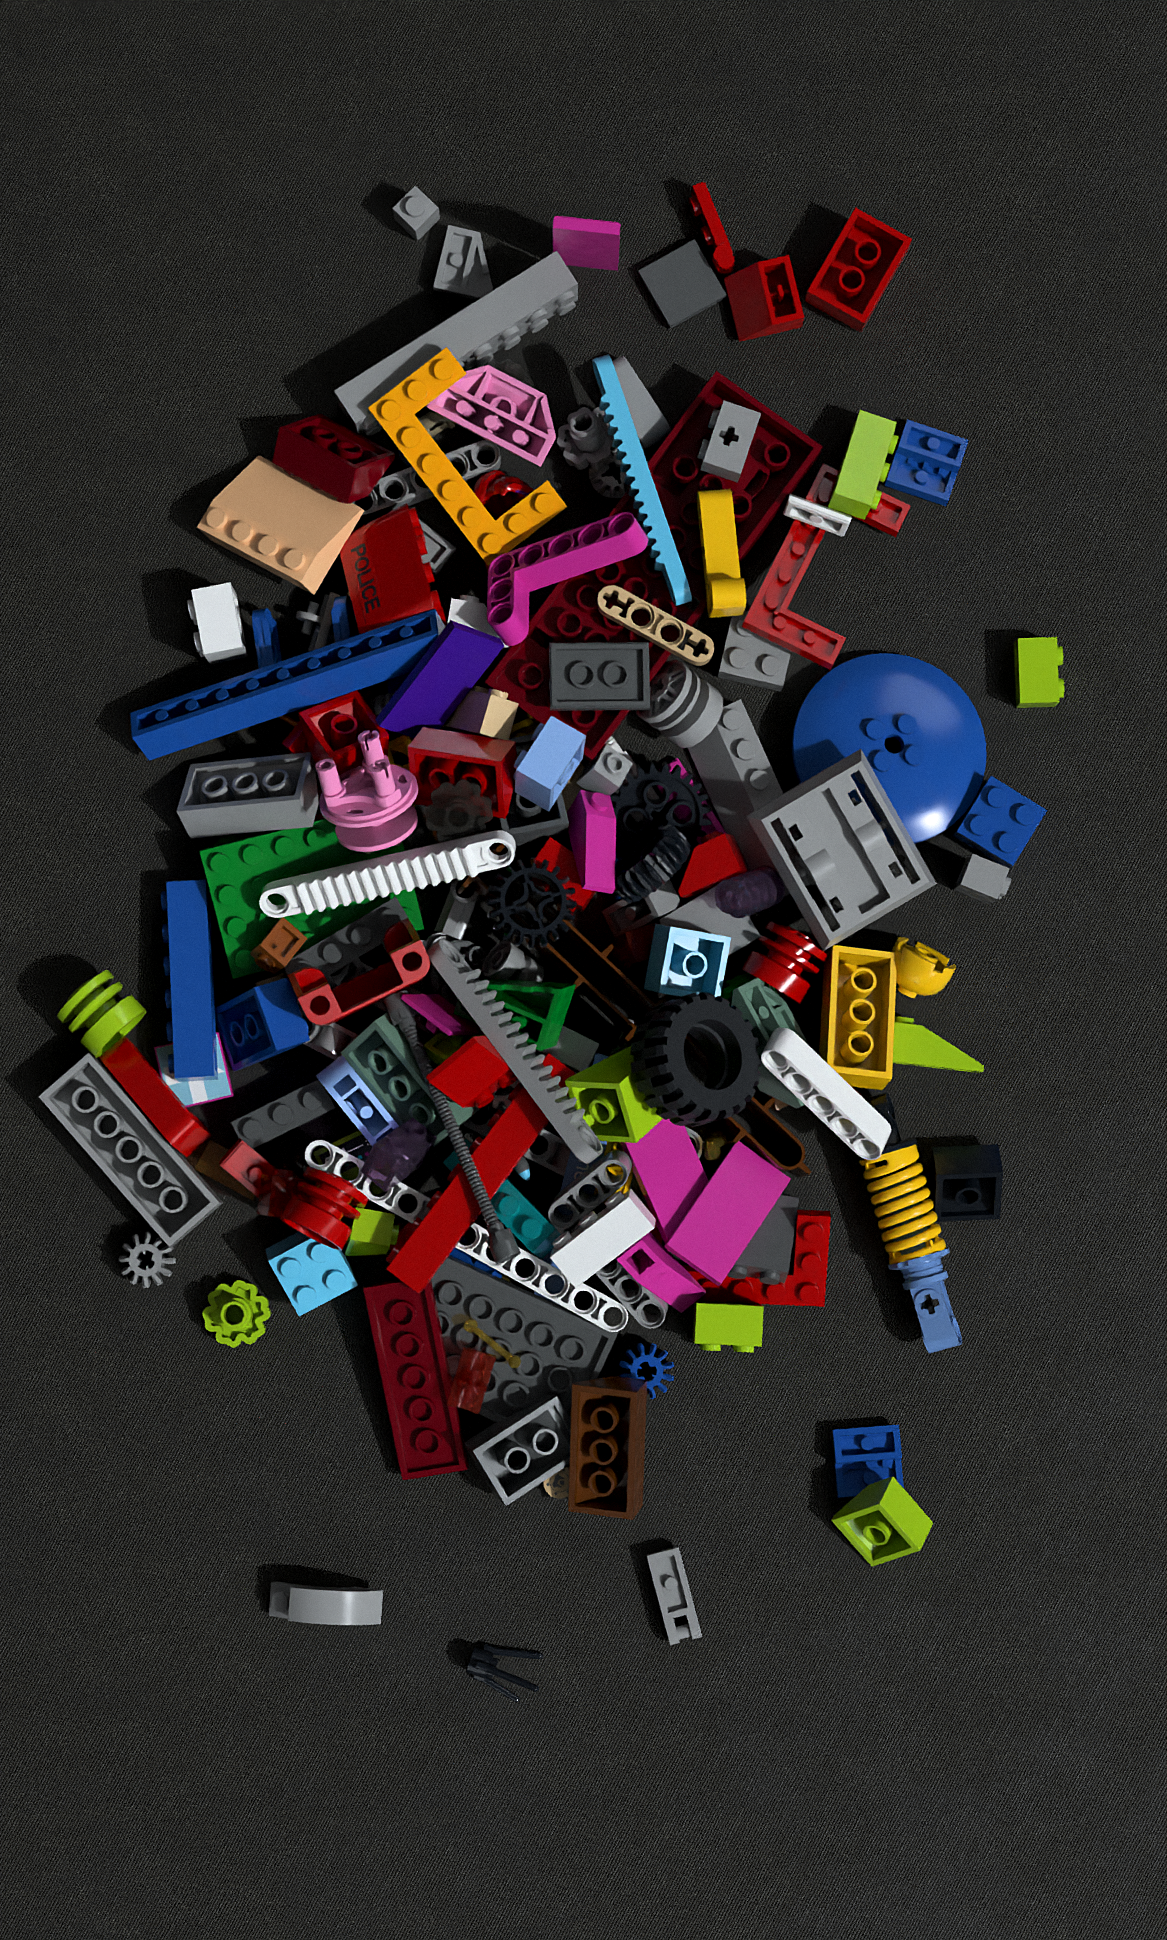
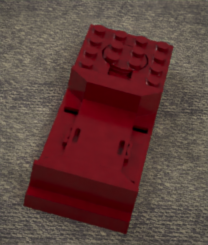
(772, 471)

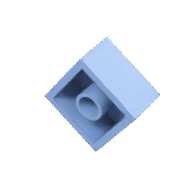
(549, 762)

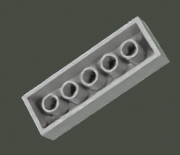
(130, 1149)

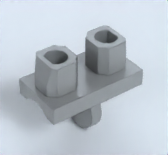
(322, 635)

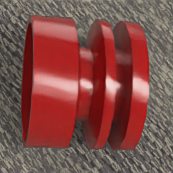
(785, 961)
(324, 1208)

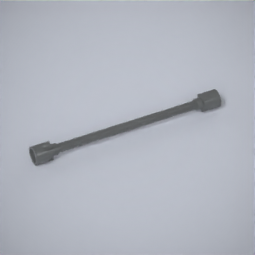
(500, 1240)

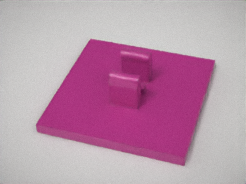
(440, 1015)

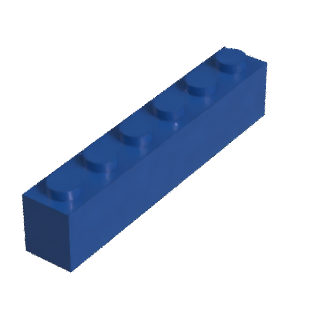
(191, 981)

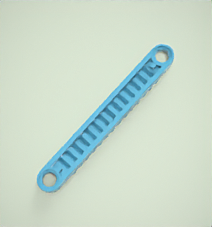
(640, 480)

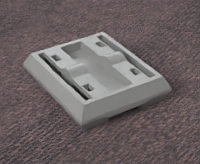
(842, 849)

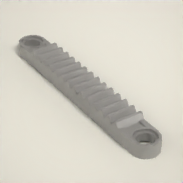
(515, 1050)

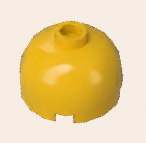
(920, 969)

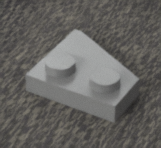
(463, 265)

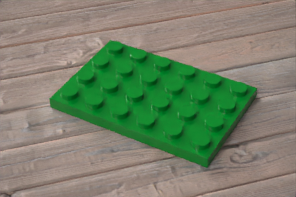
(243, 867)

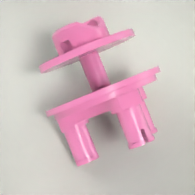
(370, 801)

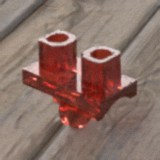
(471, 1380)

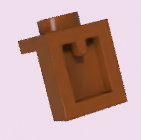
(278, 946)

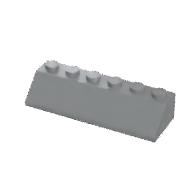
(741, 782)

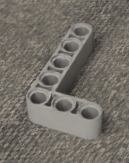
(582, 1205)

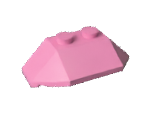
(500, 412)

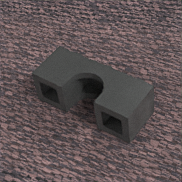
(284, 1115)

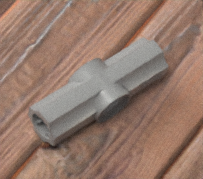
(457, 910)

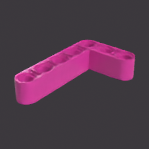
(551, 561)

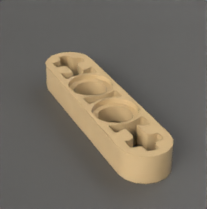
(652, 630)

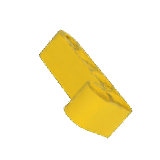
(720, 554)

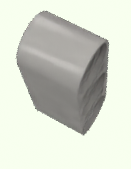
(646, 415)

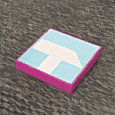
(196, 1092)

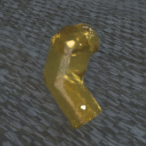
(711, 1145)

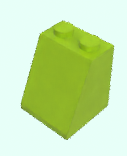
(612, 1100)

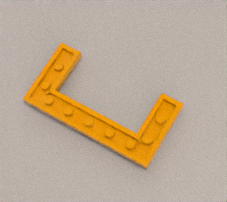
(397, 416)

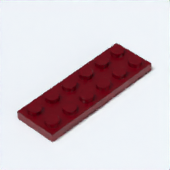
(415, 1379)

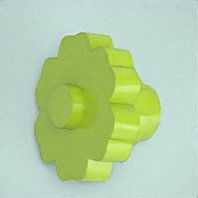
(236, 1313)

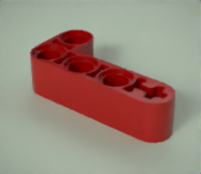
(155, 1097)

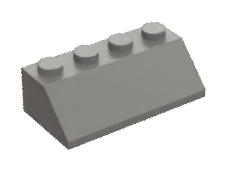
(249, 795)

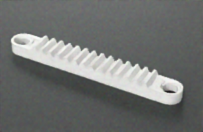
(388, 874)

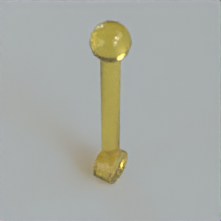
(472, 1326)

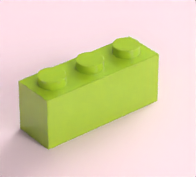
(864, 465)

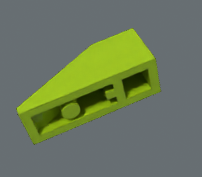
(923, 1048)

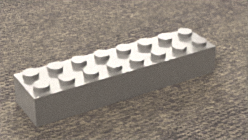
(469, 335)

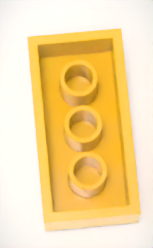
(859, 1015)

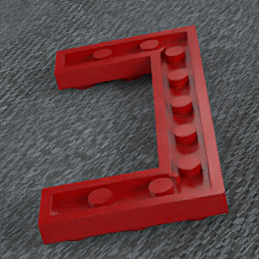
(769, 610)
(803, 1285)

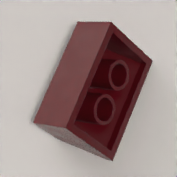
(331, 457)

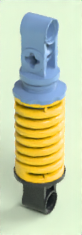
(912, 1228)

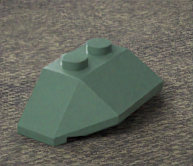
(766, 1013)

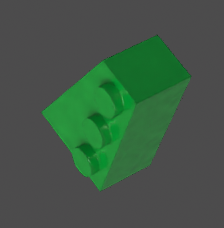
(534, 1004)

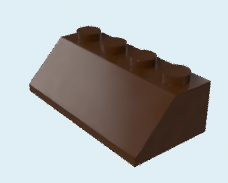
(607, 1446)

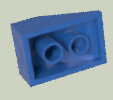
(261, 1023)

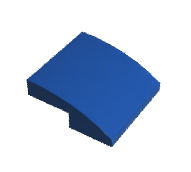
(926, 462)
(866, 1457)

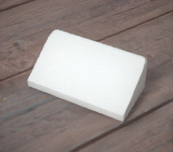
(817, 515)

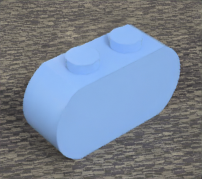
(357, 1100)

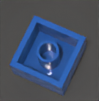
(999, 822)

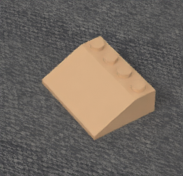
(280, 523)

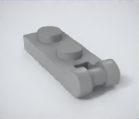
(673, 1594)

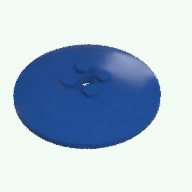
(904, 700)

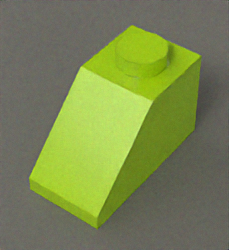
(371, 1233)

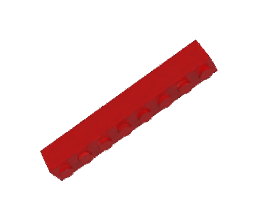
(457, 1208)

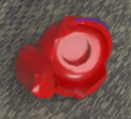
(500, 492)

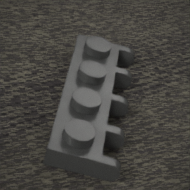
(350, 942)

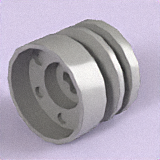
(682, 705)

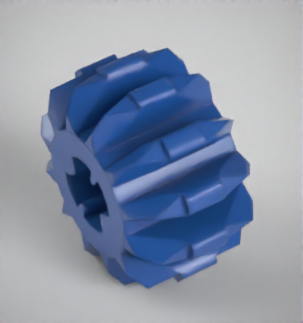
(652, 1361)

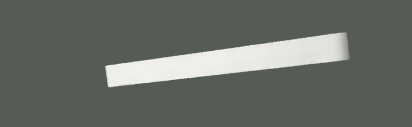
(478, 1249)

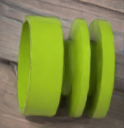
(101, 1013)

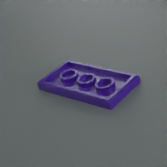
(440, 680)

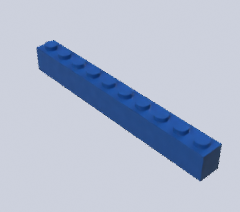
(285, 686)

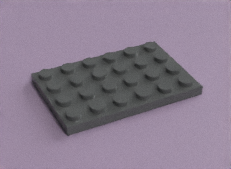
(549, 1339)

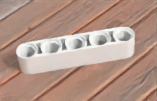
(826, 1093)

